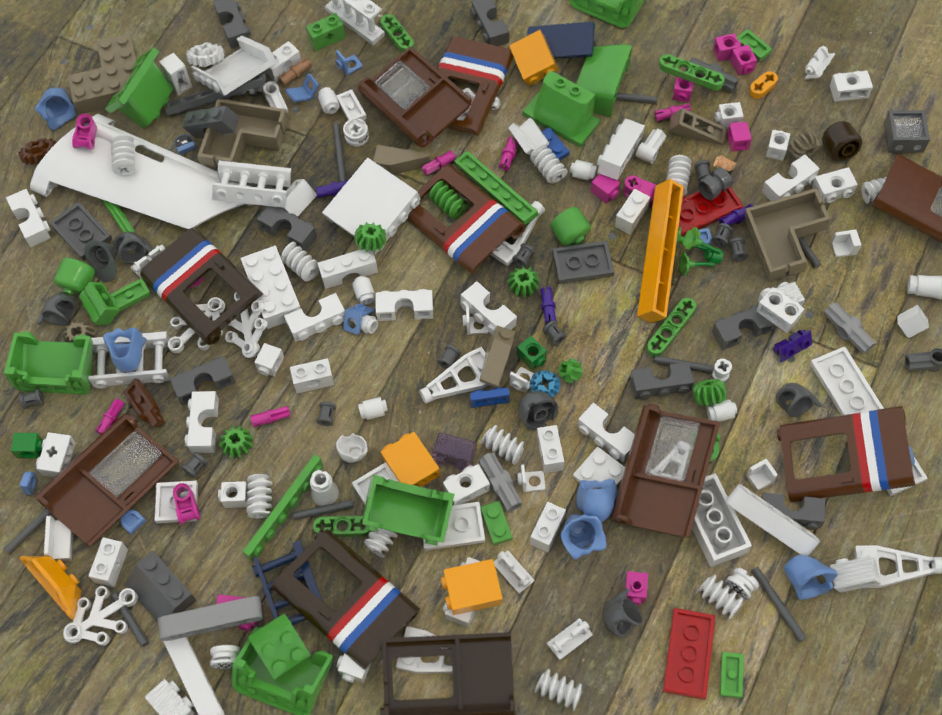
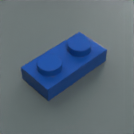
(555, 144)
(492, 397)

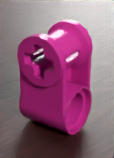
(84, 136)
(641, 185)
(186, 507)

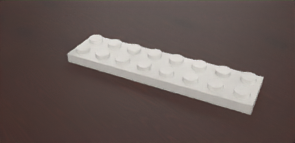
(852, 393)

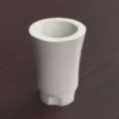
(925, 286)
(323, 489)

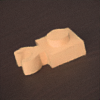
(724, 162)

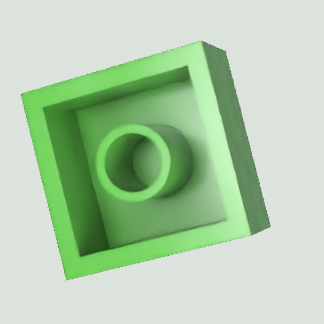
(279, 646)

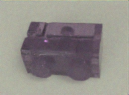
(454, 451)

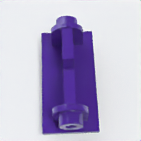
(798, 341)

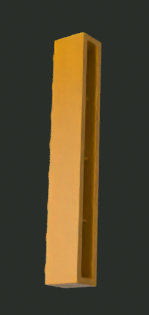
(660, 251)

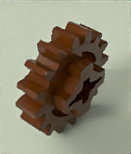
(35, 150)

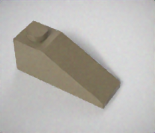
(696, 127)
(399, 160)
(496, 356)

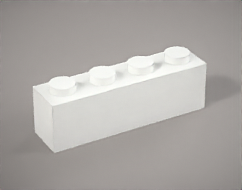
(620, 149)

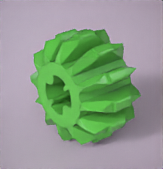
(370, 237)
(523, 281)
(709, 392)
(233, 436)

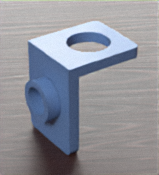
(342, 63)
(303, 93)
(356, 313)

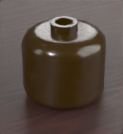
(842, 141)

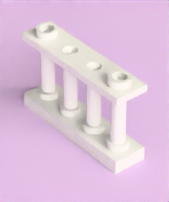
(359, 17)
(251, 173)
(154, 340)

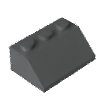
(158, 587)

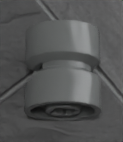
(714, 183)

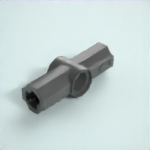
(730, 81)
(924, 361)

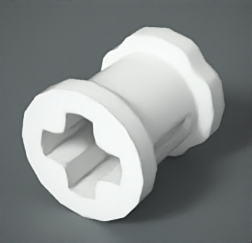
(721, 370)

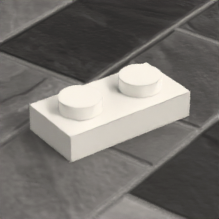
(351, 105)

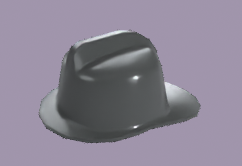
(102, 259)

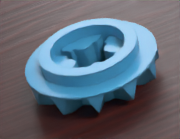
(553, 386)

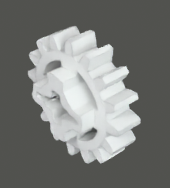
(205, 54)

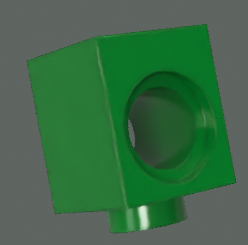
(528, 346)
(26, 445)

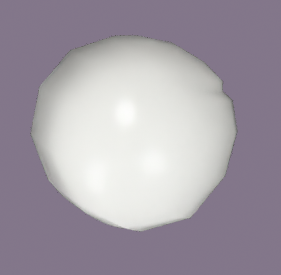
(351, 448)

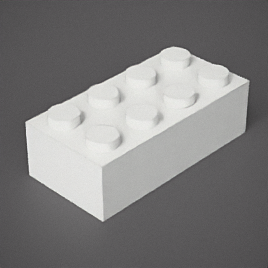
(270, 277)
(718, 525)

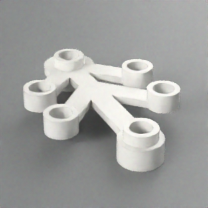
(209, 312)
(249, 347)
(98, 616)

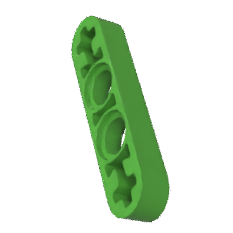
(692, 70)
(669, 326)

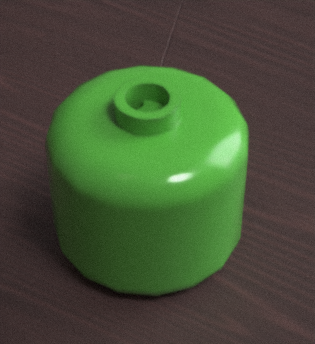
(570, 227)
(73, 276)

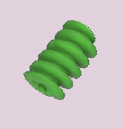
(447, 200)

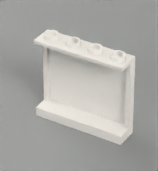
(236, 68)
(372, 197)

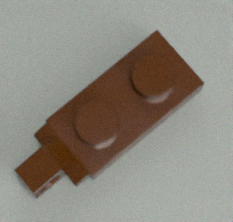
(143, 403)

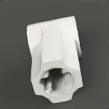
(273, 96)
(649, 149)

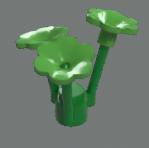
(692, 239)

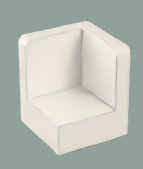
(845, 243)
(913, 321)
(761, 475)

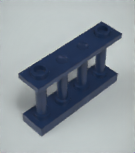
(303, 573)

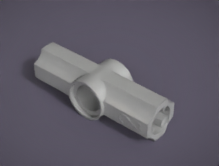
(849, 328)
(500, 482)

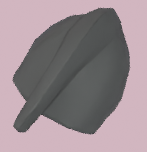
(127, 241)
(58, 310)
(801, 397)
(621, 614)

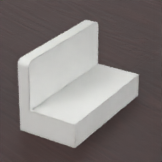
(528, 136)
(299, 197)
(58, 540)

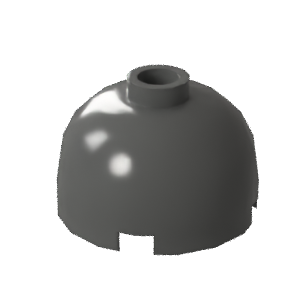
(537, 409)

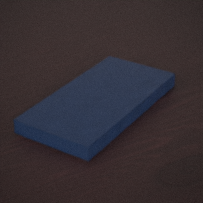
(568, 39)

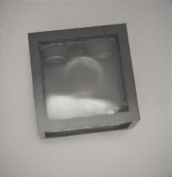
(906, 131)

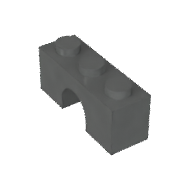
(229, 12)
(493, 32)
(218, 118)
(275, 219)
(727, 330)
(188, 382)
(646, 385)
(810, 514)

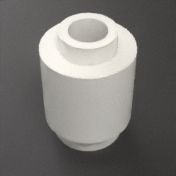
(328, 100)
(583, 170)
(363, 290)
(372, 408)
(723, 411)

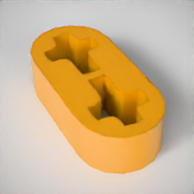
(761, 83)

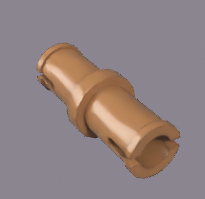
(295, 71)

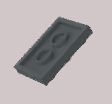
(78, 228)
(583, 262)

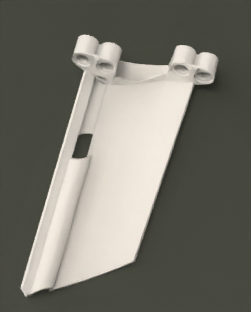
(168, 190)

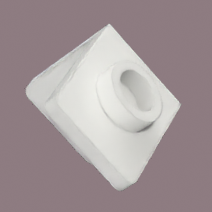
(469, 322)
(518, 382)
(523, 479)

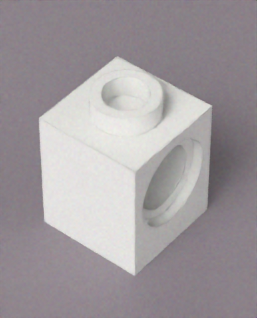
(729, 114)
(778, 145)
(269, 360)
(230, 487)

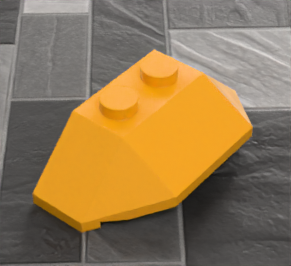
(55, 581)

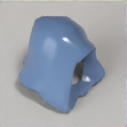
(58, 107)
(125, 356)
(597, 501)
(580, 532)
(802, 574)

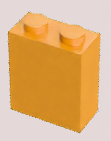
(533, 57)
(410, 461)
(472, 587)

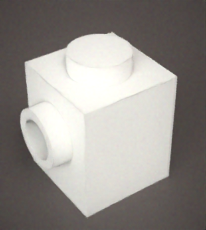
(350, 670)

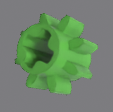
(570, 370)

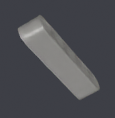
(210, 618)

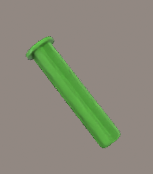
(118, 216)

